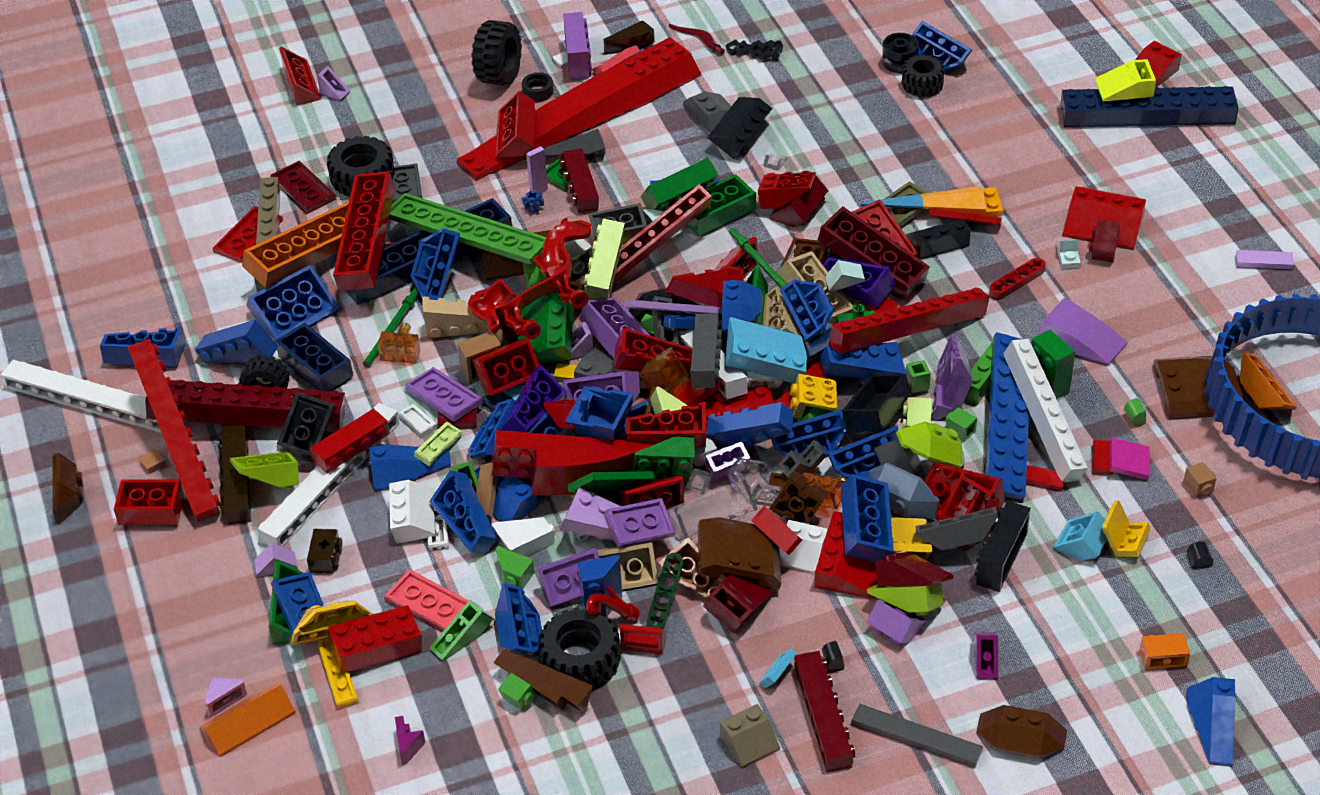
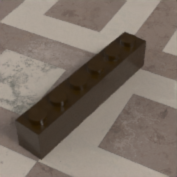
(235, 485)

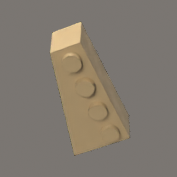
(777, 313)
(450, 318)

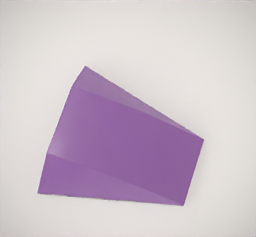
(1084, 333)
(952, 379)

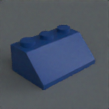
(597, 576)

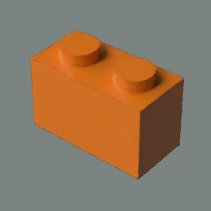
(1164, 651)

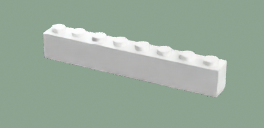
(1045, 410)

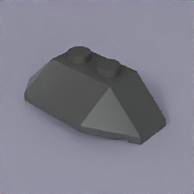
(707, 108)
(958, 530)

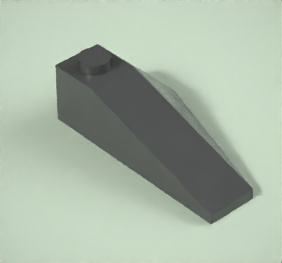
(590, 143)

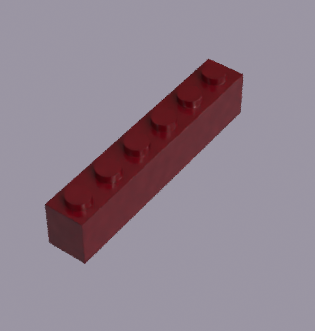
(823, 711)

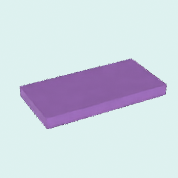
(443, 394)

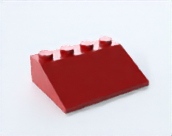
(1092, 205)
(842, 572)

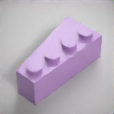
(588, 515)

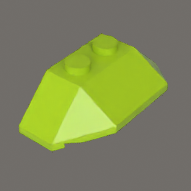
(933, 443)

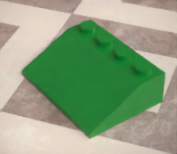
(556, 327)

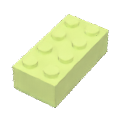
(604, 259)

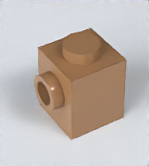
(1200, 479)

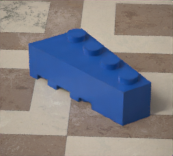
(463, 512)

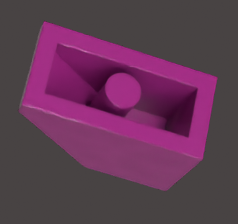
(986, 654)

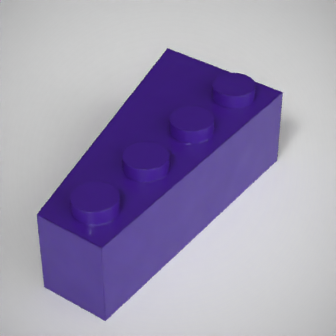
(875, 287)

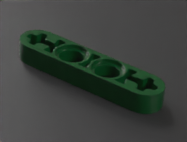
(667, 592)

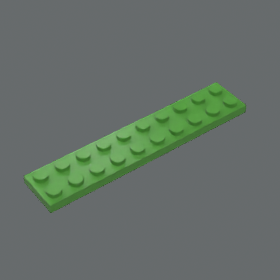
(472, 228)

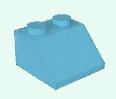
(1082, 537)

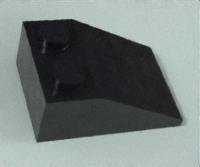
(304, 426)

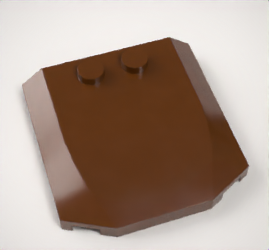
(1185, 385)
(737, 550)

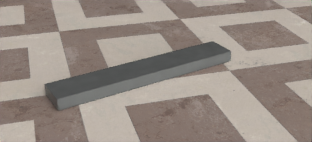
(917, 735)

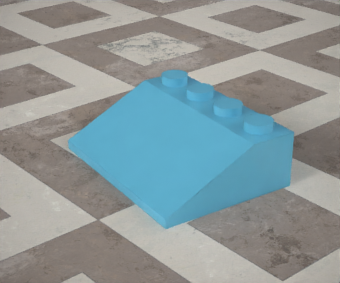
(765, 350)

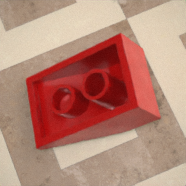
(1162, 61)

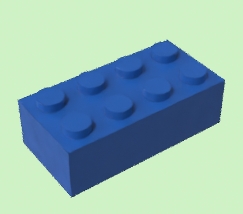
(866, 518)

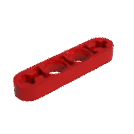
(1034, 269)

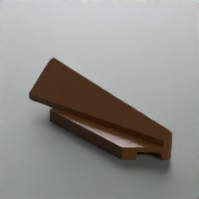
(547, 682)

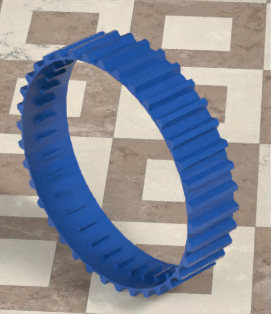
(1246, 426)

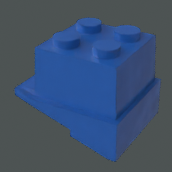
(600, 413)

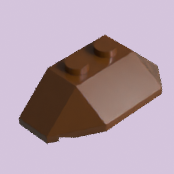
(65, 487)
(1021, 731)

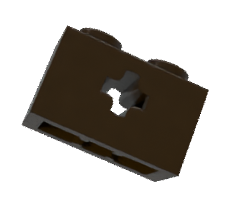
(324, 550)

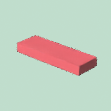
(615, 59)

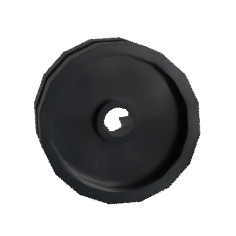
(897, 49)

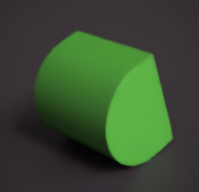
(1135, 412)

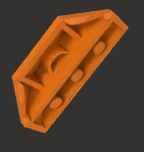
(1262, 385)

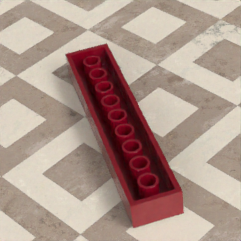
(245, 404)

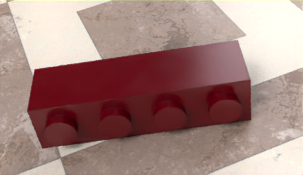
(579, 180)

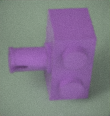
(722, 460)

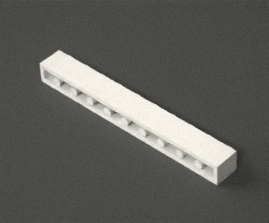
(78, 394)
(314, 492)

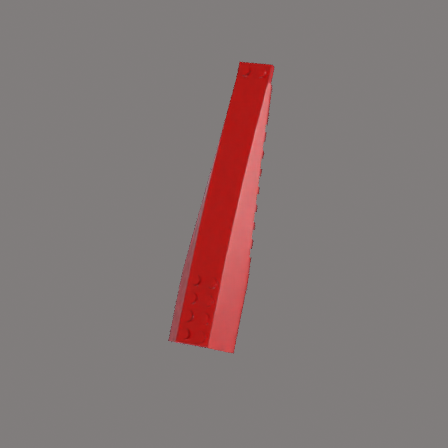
(608, 94)

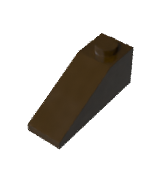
(637, 35)

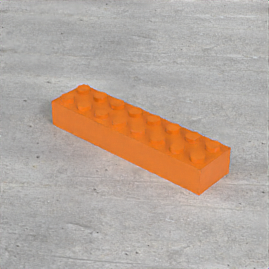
(296, 247)

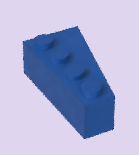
(169, 343)
(236, 344)
(862, 362)
(750, 425)

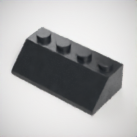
(739, 124)

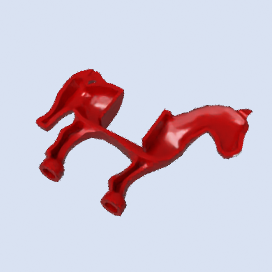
(555, 267)

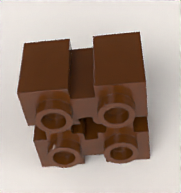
(794, 490)

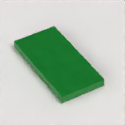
(611, 481)

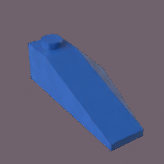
(512, 499)

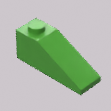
(462, 630)

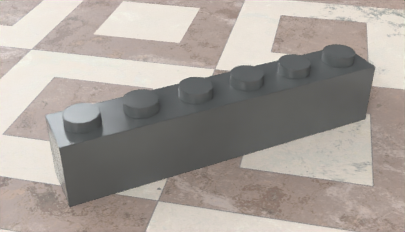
(706, 350)

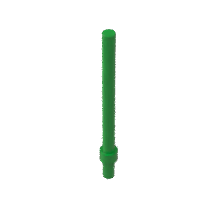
(744, 244)
(407, 303)

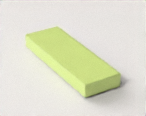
(437, 443)

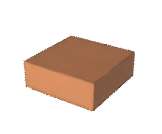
(152, 461)

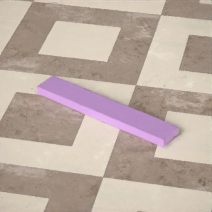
(672, 307)

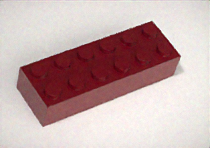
(862, 243)

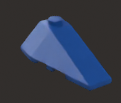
(398, 464)
(1213, 715)

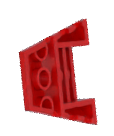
(963, 492)

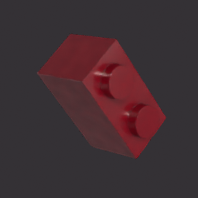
(1105, 240)

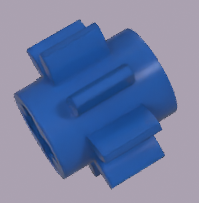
(533, 201)

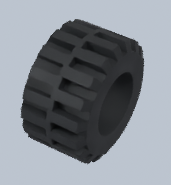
(923, 75)
(266, 368)

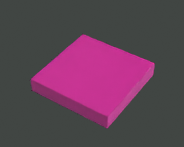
(1129, 458)

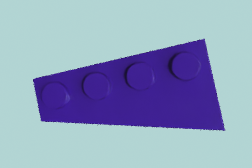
(530, 403)

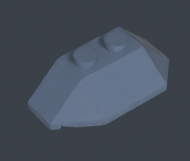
(907, 492)

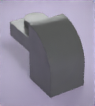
(804, 462)

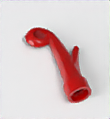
(614, 602)

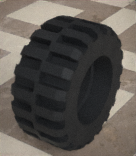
(496, 52)
(348, 156)
(581, 627)

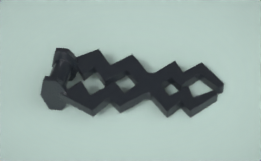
(748, 48)

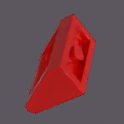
(642, 639)

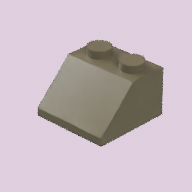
(749, 736)

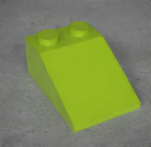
(273, 468)
(910, 598)

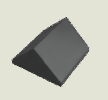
(899, 456)

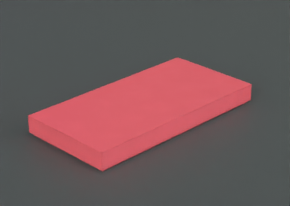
(426, 599)

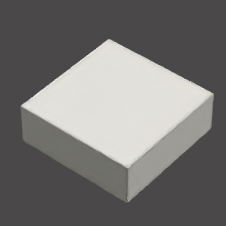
(561, 59)

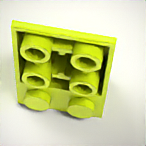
(1127, 81)

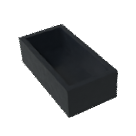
(876, 403)
(1002, 546)

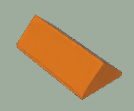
(248, 719)

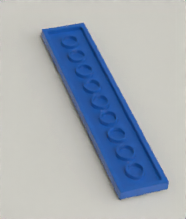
(1007, 424)

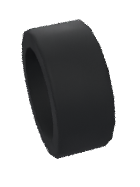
(538, 78)

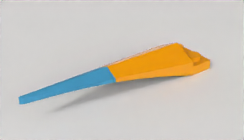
(964, 200)

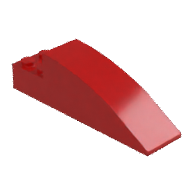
(559, 459)

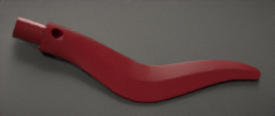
(703, 35)

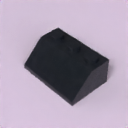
(940, 238)

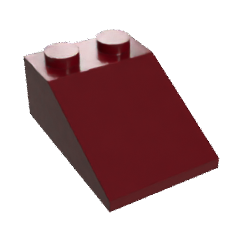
(908, 570)

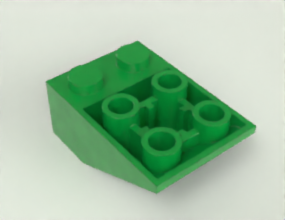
(667, 458)

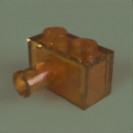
(399, 345)

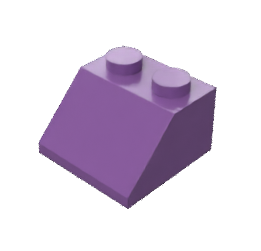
(895, 622)

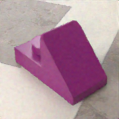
(408, 741)

